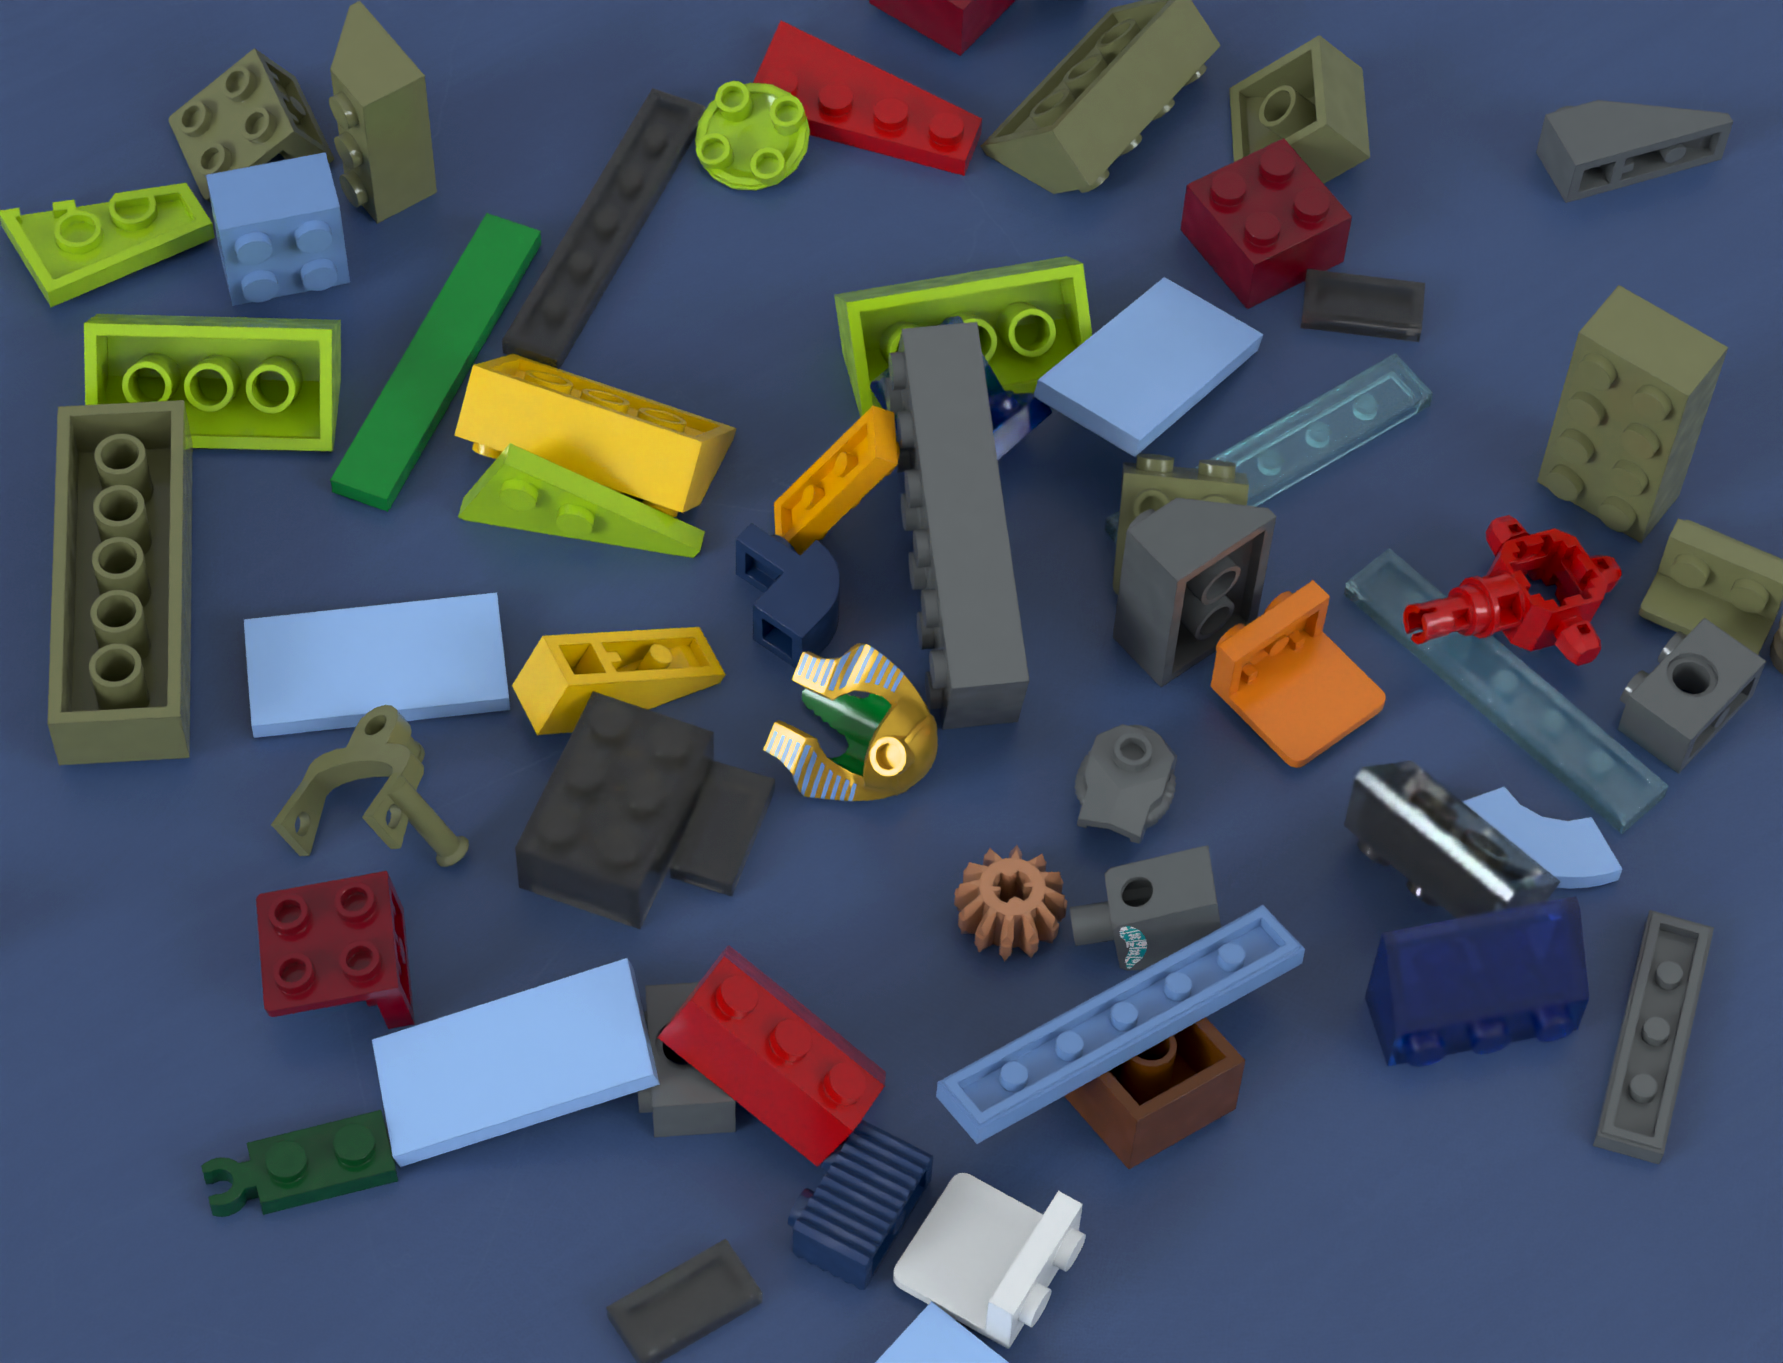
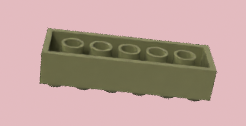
(121, 584)

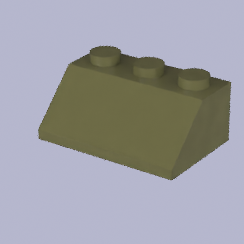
(380, 119)

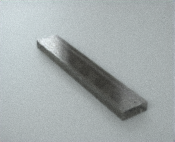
(604, 230)

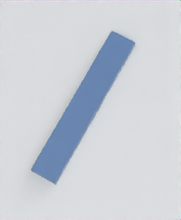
(1119, 1024)

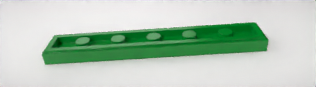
(436, 362)

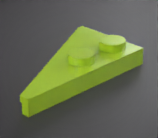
(549, 499)

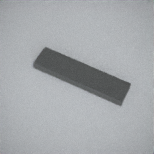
(1653, 1037)

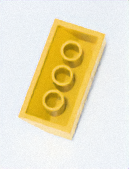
(594, 431)

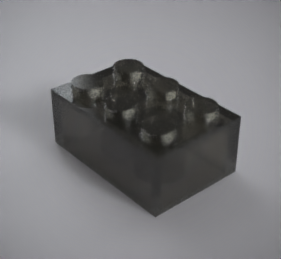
(614, 810)

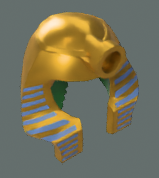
(887, 733)

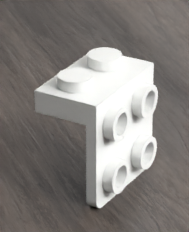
(990, 1257)

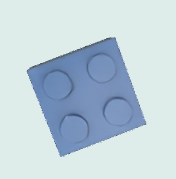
(279, 228)

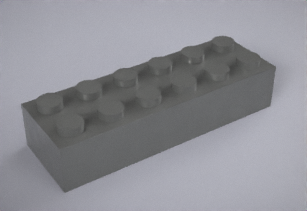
(957, 527)

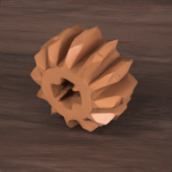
(1010, 902)

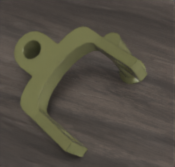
(376, 749)

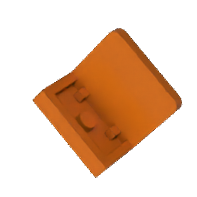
(1294, 678)

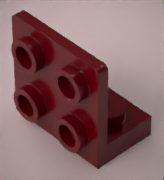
(335, 948)

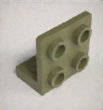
(246, 120)

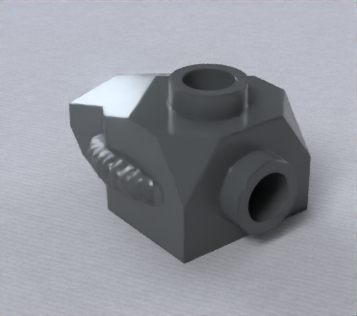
(1126, 781)

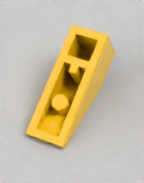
(626, 665)

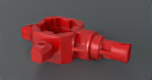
(1503, 601)

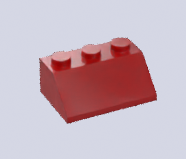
(774, 1057)

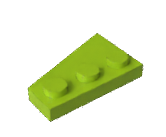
(102, 242)

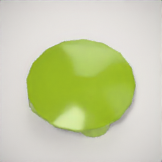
(752, 135)

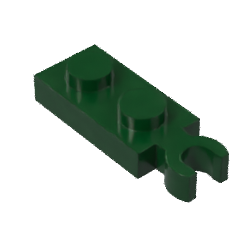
(306, 1166)

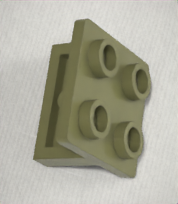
(1717, 580)

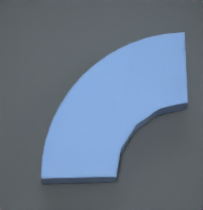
(1567, 849)

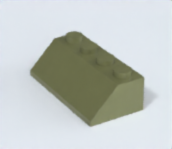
(1104, 95)

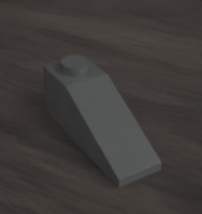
(1622, 144)

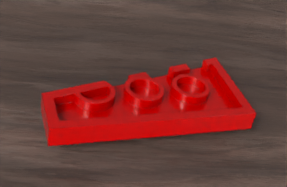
(867, 106)

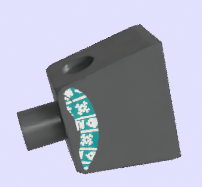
(1152, 908)

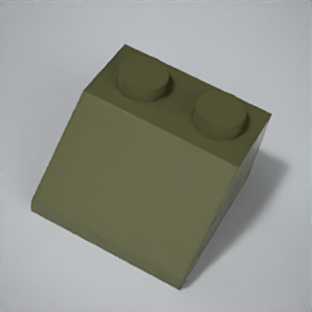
(1309, 100)

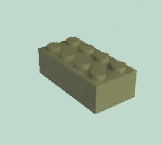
(1630, 413)

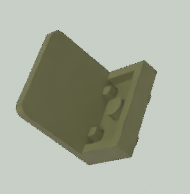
(1155, 482)

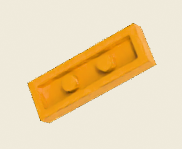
(838, 479)

